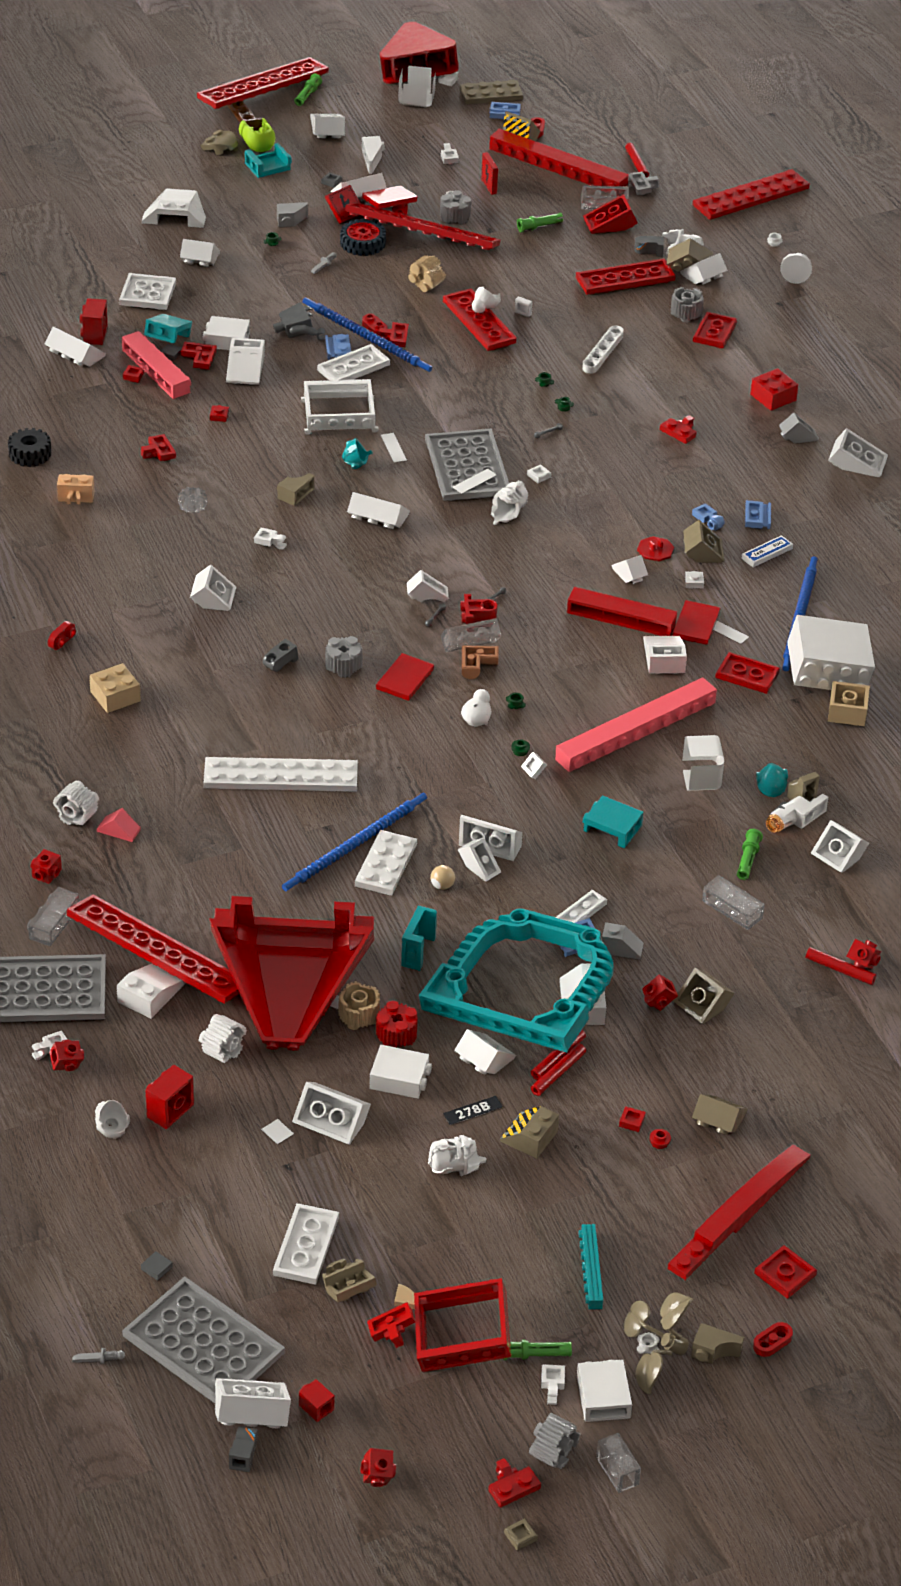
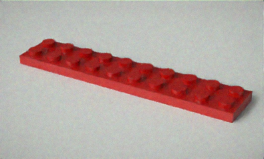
(262, 83)
(425, 226)
(155, 947)

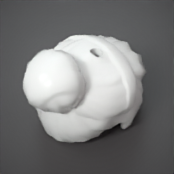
(484, 300)
(478, 709)
(114, 1114)

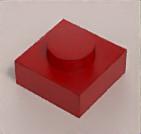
(133, 373)
(219, 413)
(632, 1119)

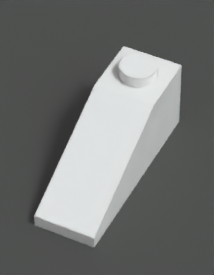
(372, 151)

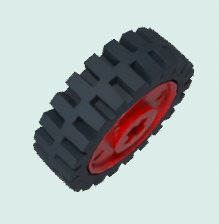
(363, 237)

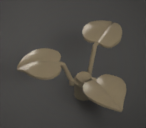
(672, 1310)

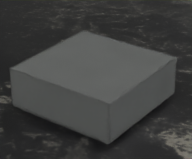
(331, 180)
(171, 351)
(156, 1265)

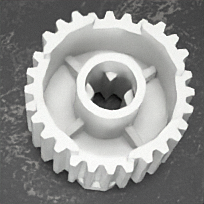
(76, 803)
(222, 1038)

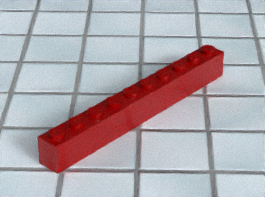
(556, 160)

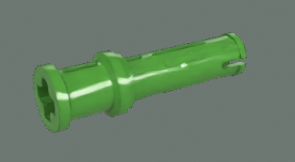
(310, 87)
(533, 222)
(750, 848)
(524, 1349)

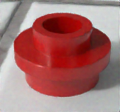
(660, 1138)

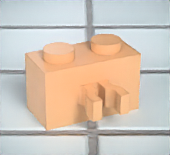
(75, 488)

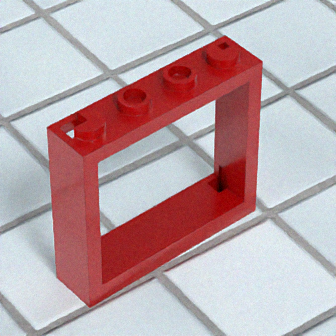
(467, 1352)

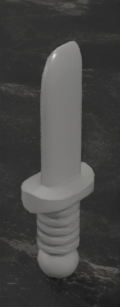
(324, 261)
(100, 1356)

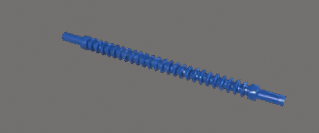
(370, 336)
(802, 603)
(353, 842)

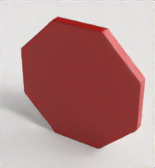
(655, 548)

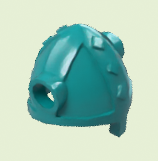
(355, 454)
(772, 780)

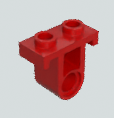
(477, 609)

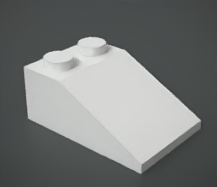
(328, 125)
(857, 455)
(147, 989)

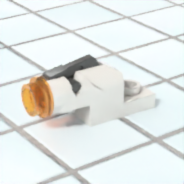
(797, 812)

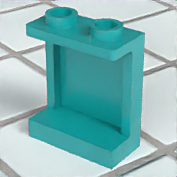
(268, 163)
(167, 327)
(614, 819)
(421, 927)

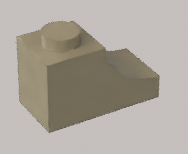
(295, 489)
(804, 786)
(715, 1343)

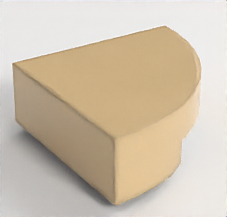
(404, 1295)

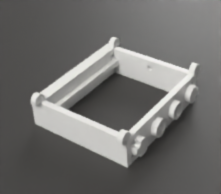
(339, 389)

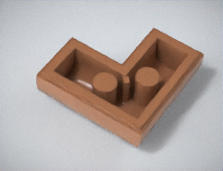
(474, 656)

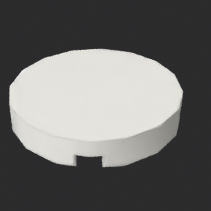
(796, 268)

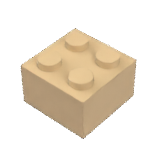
(115, 688)
(848, 703)

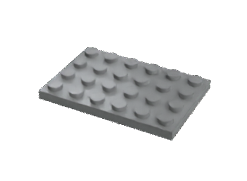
(463, 455)
(52, 988)
(202, 1339)

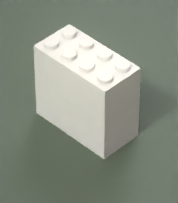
(829, 652)

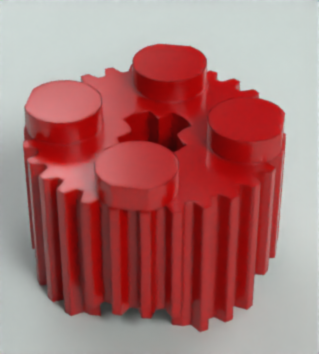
(396, 1024)

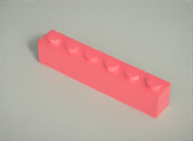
(156, 365)

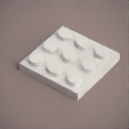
(147, 291)

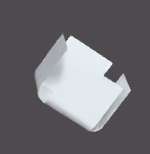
(418, 87)
(703, 749)

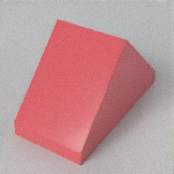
(119, 825)

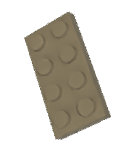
(491, 92)

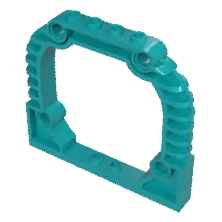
(552, 1029)

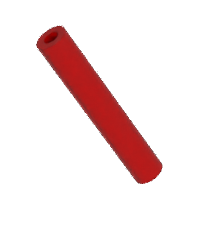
(636, 159)
(841, 966)
(553, 1058)
(558, 1069)

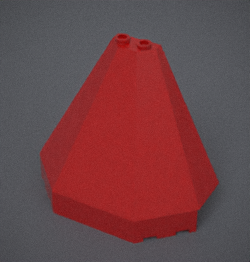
(289, 966)

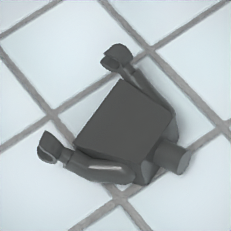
(296, 322)

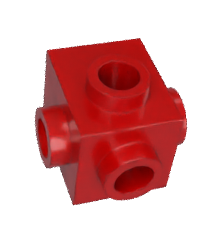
(46, 866)
(864, 954)
(659, 992)
(66, 1055)
(378, 1467)

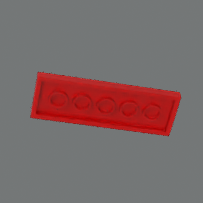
(625, 276)
(484, 326)

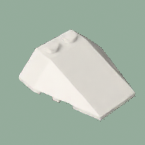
(176, 203)

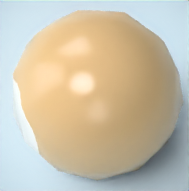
(442, 877)

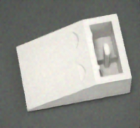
(245, 361)
(665, 654)

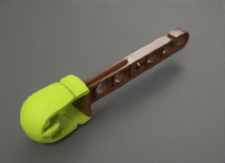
(253, 130)

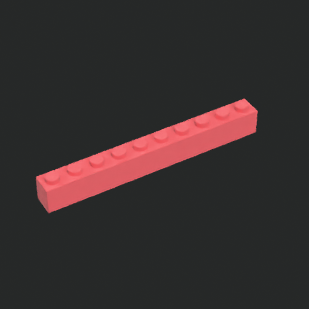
(635, 724)

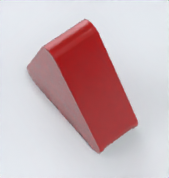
(420, 48)

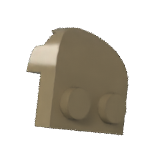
(220, 141)
(347, 1279)

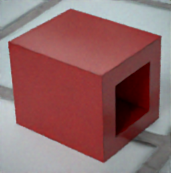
(316, 1400)

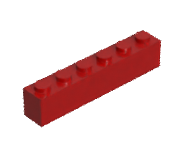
(621, 612)

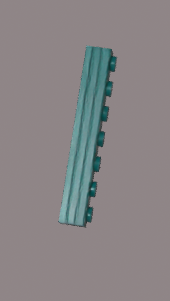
(591, 1266)

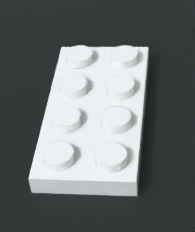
(354, 364)
(385, 862)
(306, 1244)

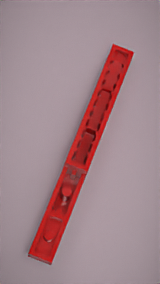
(737, 1210)

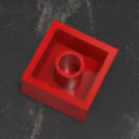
(94, 321)
(774, 389)
(169, 1096)

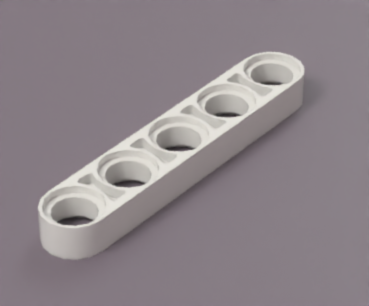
(592, 364)

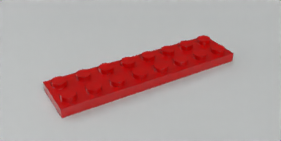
(751, 194)

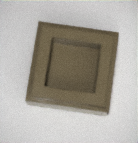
(520, 1534)

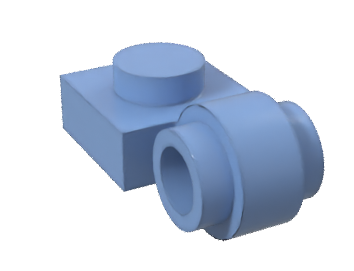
(706, 513)

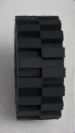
(29, 447)

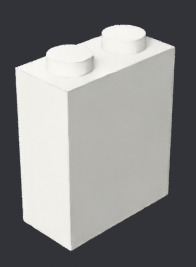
(222, 329)
(400, 1071)
(604, 1390)

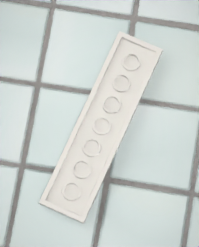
(280, 774)

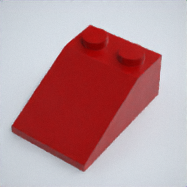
(611, 217)

